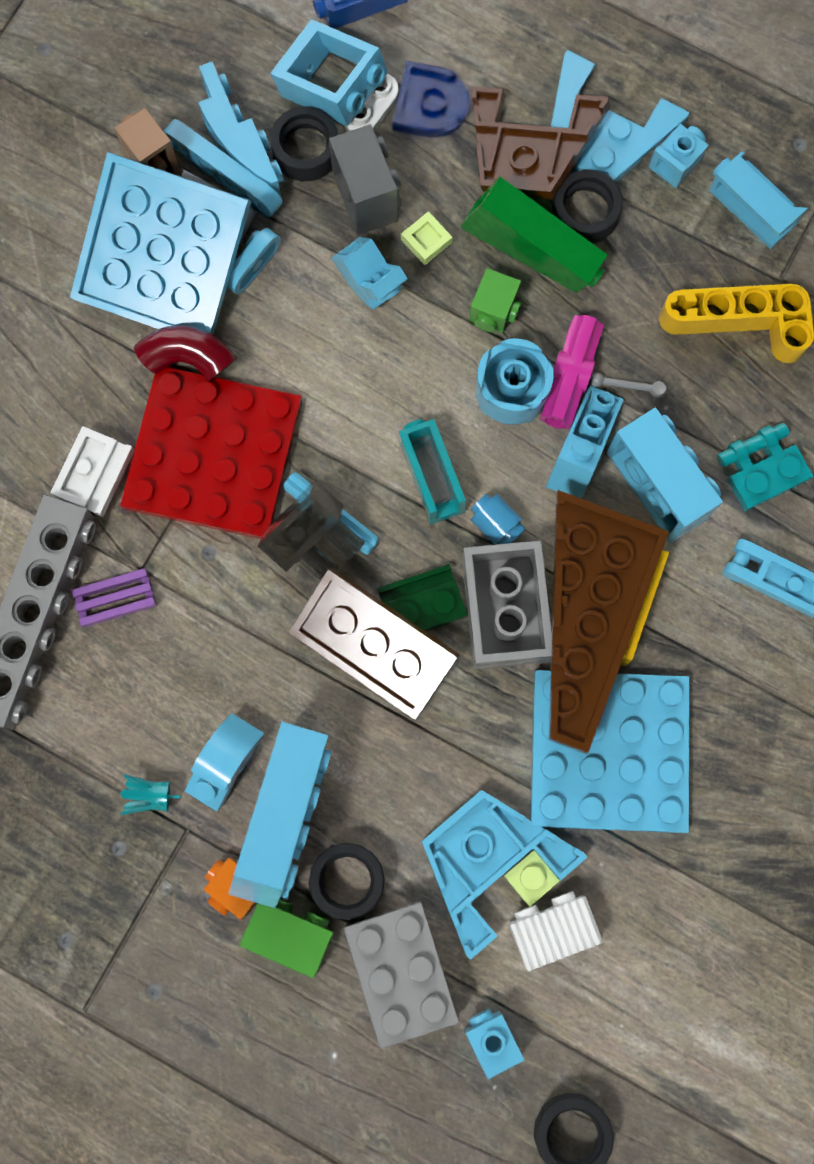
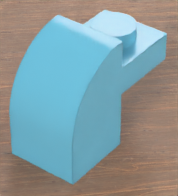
(368, 272)
(222, 761)

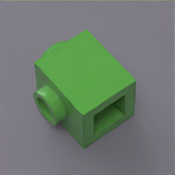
(495, 302)

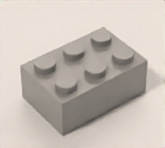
(507, 604)
(400, 974)

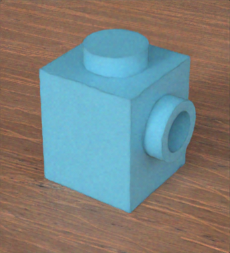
(492, 1042)

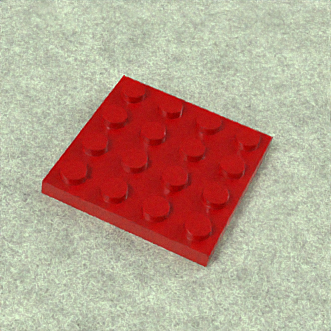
(211, 453)

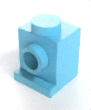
(679, 154)

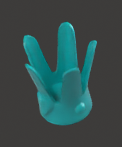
(148, 793)

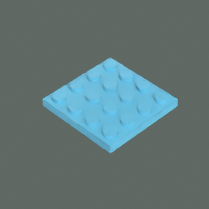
(159, 246)
(633, 769)

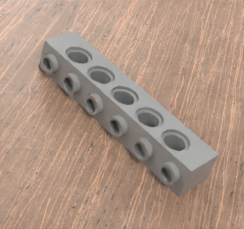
(51, 520)

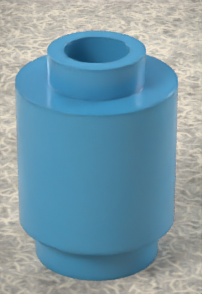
(497, 520)

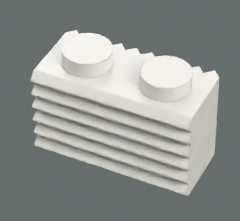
(555, 931)

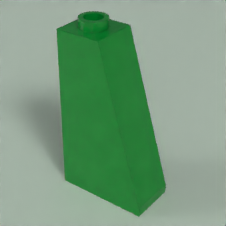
(534, 236)

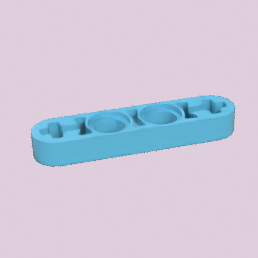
(223, 168)

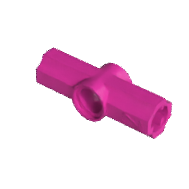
(572, 372)

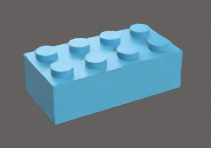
(276, 824)

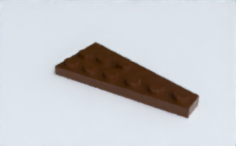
(598, 592)

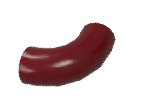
(184, 345)

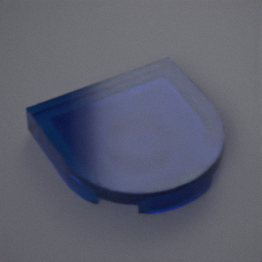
(430, 101)

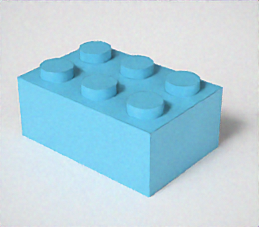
(664, 474)

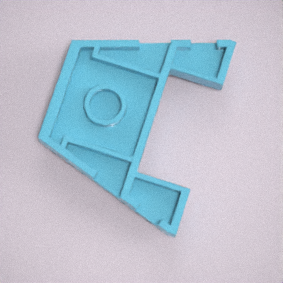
(617, 141)
(477, 849)

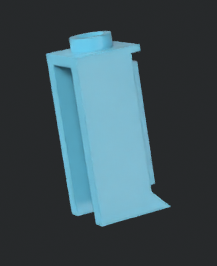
(755, 200)

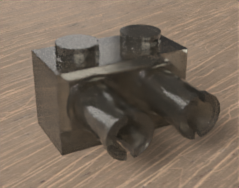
(302, 524)

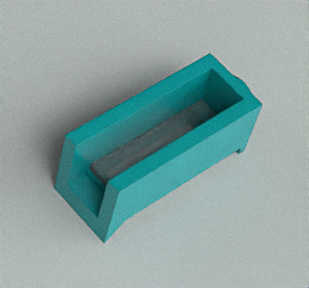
(432, 470)

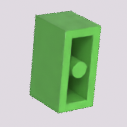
(288, 937)

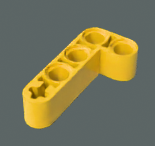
(736, 317)

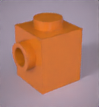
(220, 880)

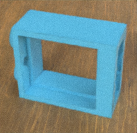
(307, 54)

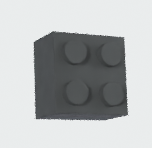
(365, 179)

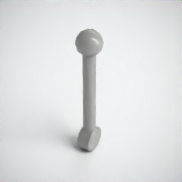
(657, 389)

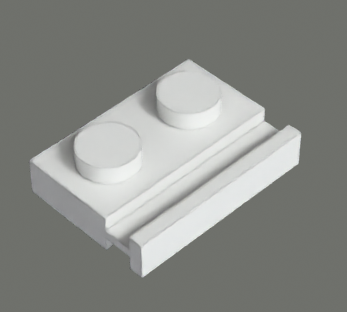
(92, 471)

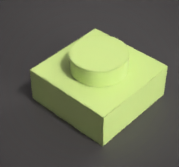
(426, 238)
(531, 878)

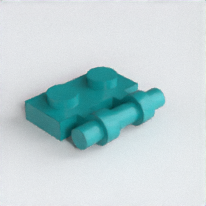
(769, 477)

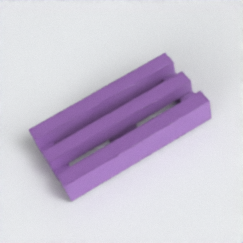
(108, 584)

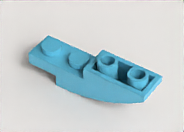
(231, 133)

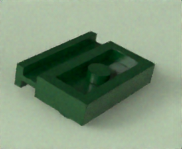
(426, 598)

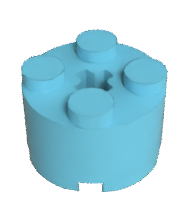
(519, 361)

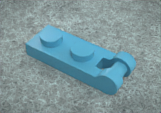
(774, 576)

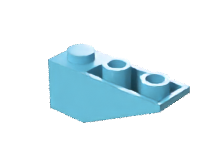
(585, 442)

